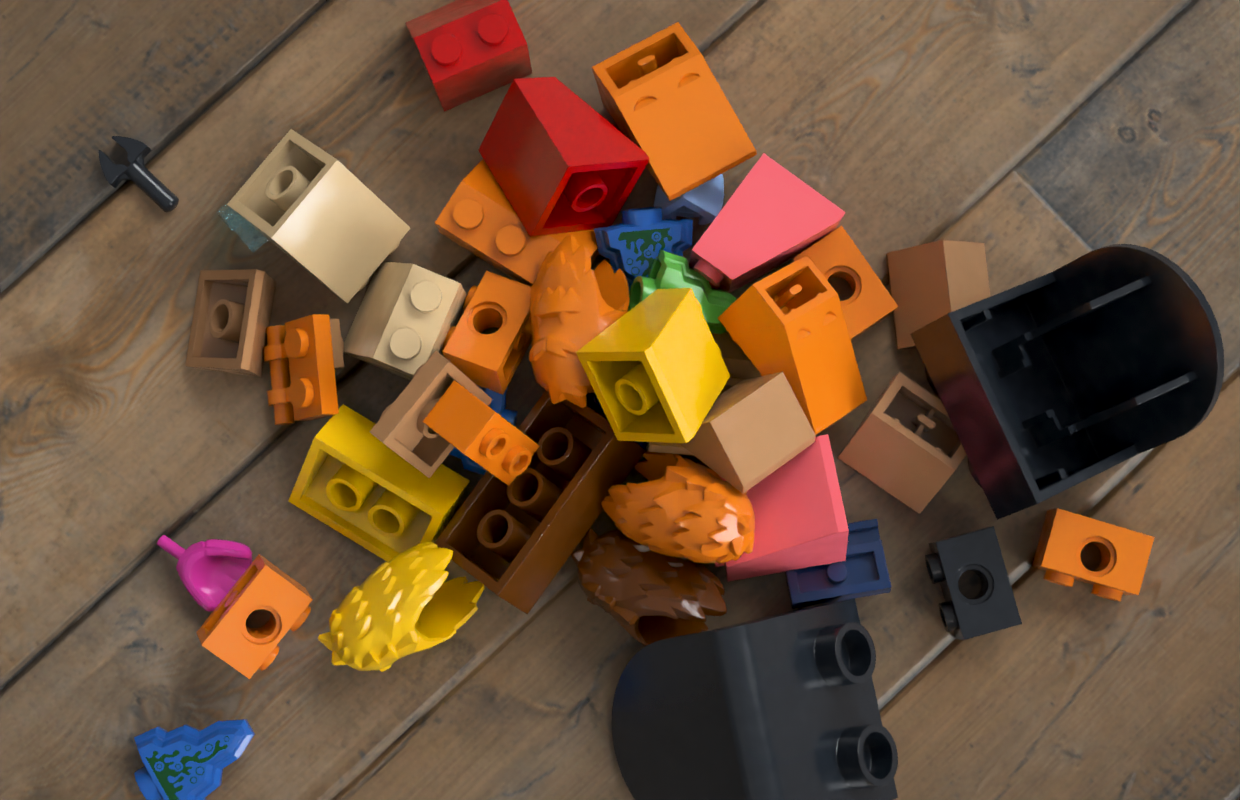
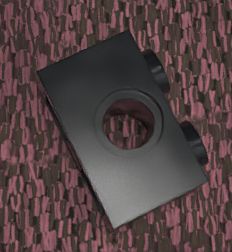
(994, 605)

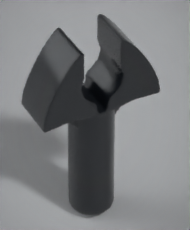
(137, 173)

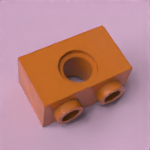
(839, 257)
(493, 357)
(481, 433)
(1121, 549)
(258, 588)

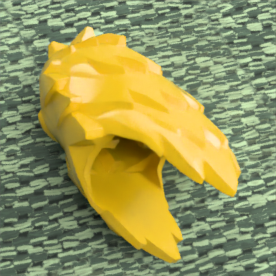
(400, 610)

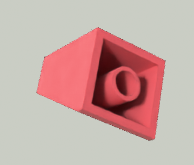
(762, 227)
(796, 517)

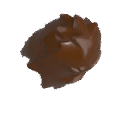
(646, 590)

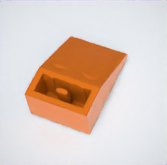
(673, 110)
(799, 328)

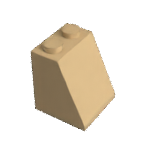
(319, 215)
(404, 318)

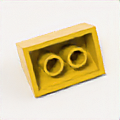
(371, 490)

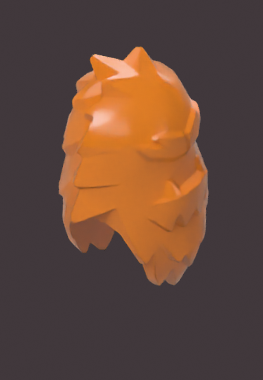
(567, 311)
(683, 511)

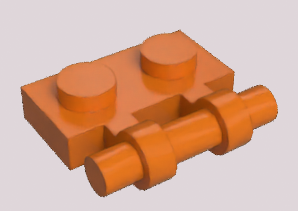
(301, 370)

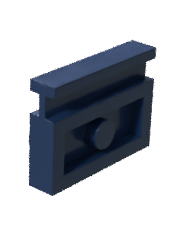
(859, 576)

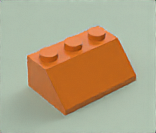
(488, 227)

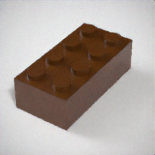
(526, 531)

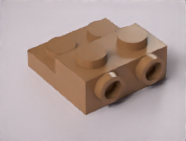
(402, 424)

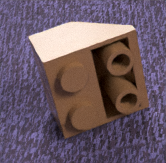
(905, 444)

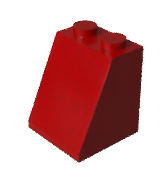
(470, 49)
(559, 159)

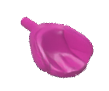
(209, 567)

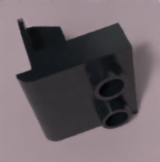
(1074, 371)
(757, 713)

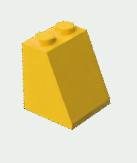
(656, 369)

